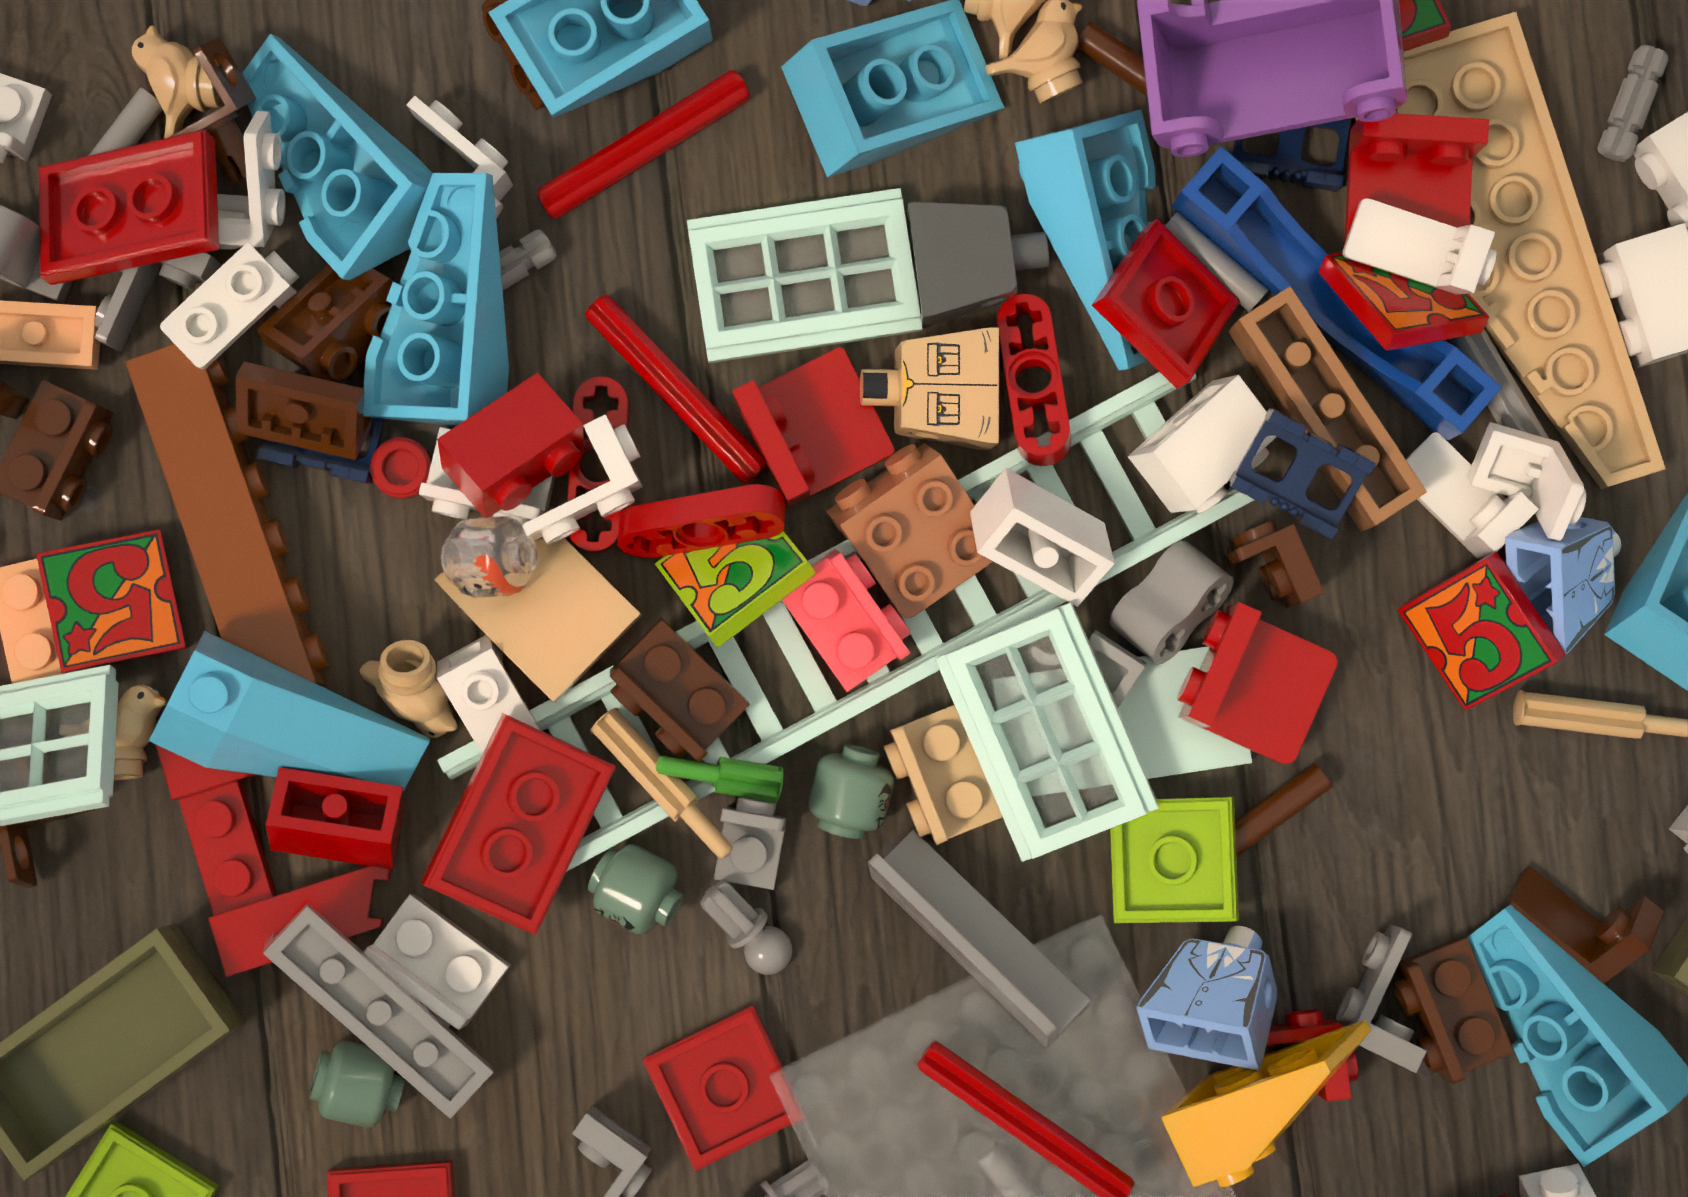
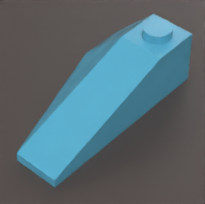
(342, 166)
(1092, 204)
(446, 323)
(258, 717)
(1589, 1051)

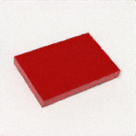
(128, 208)
(518, 824)

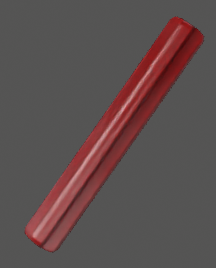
(643, 144)
(675, 389)
(1024, 1122)

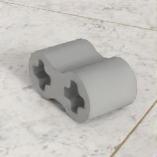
(1171, 602)

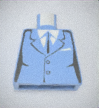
(1567, 578)
(1213, 1001)

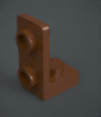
(1598, 946)

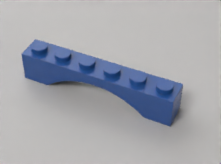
(1260, 234)

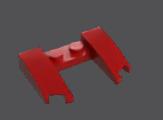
(238, 872)

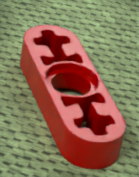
(588, 392)
(1019, 399)
(702, 521)

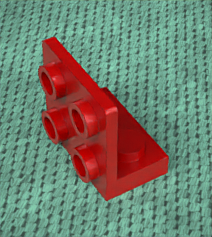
(1415, 165)
(813, 426)

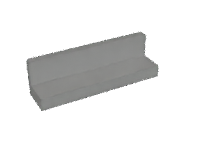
(979, 938)
(378, 1010)

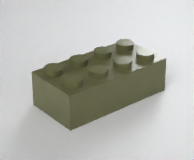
(107, 1047)

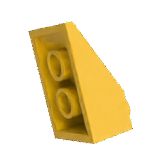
(1241, 1111)

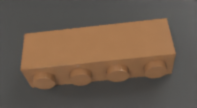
(1319, 393)

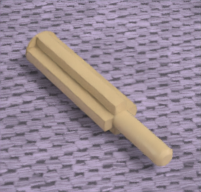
(1592, 716)
(666, 790)

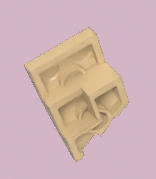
(556, 621)

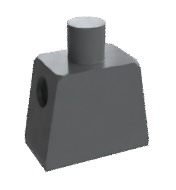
(967, 257)

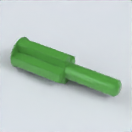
(729, 776)

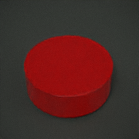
(400, 467)

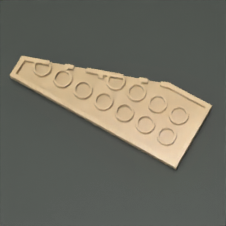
(1546, 282)

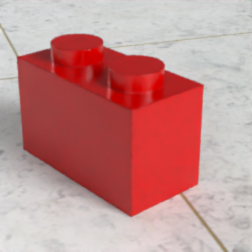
(512, 446)
(335, 818)

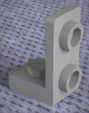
(120, 311)
(756, 843)
(1386, 1036)
(609, 1143)

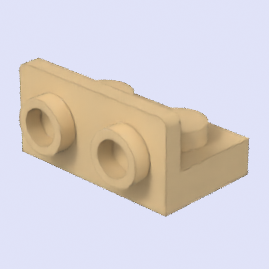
(943, 775)

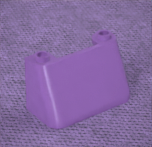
(1267, 67)

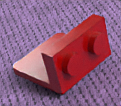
(1256, 684)

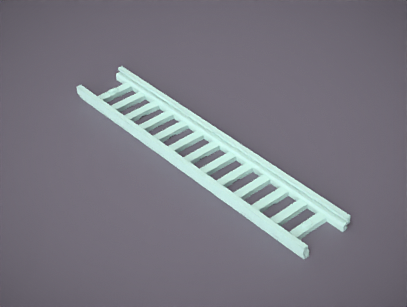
(829, 712)

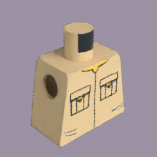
(942, 388)

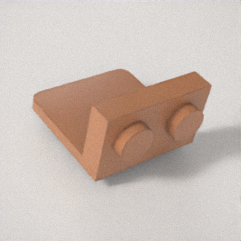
(911, 528)

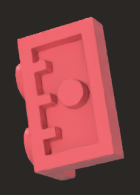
(846, 621)

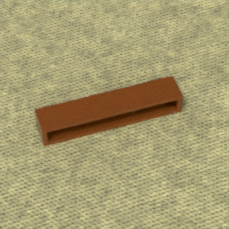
(225, 511)

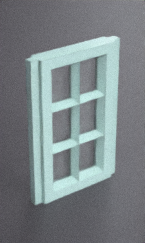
(804, 275)
(1047, 732)
(57, 744)

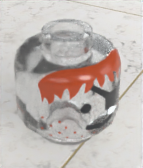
(489, 556)

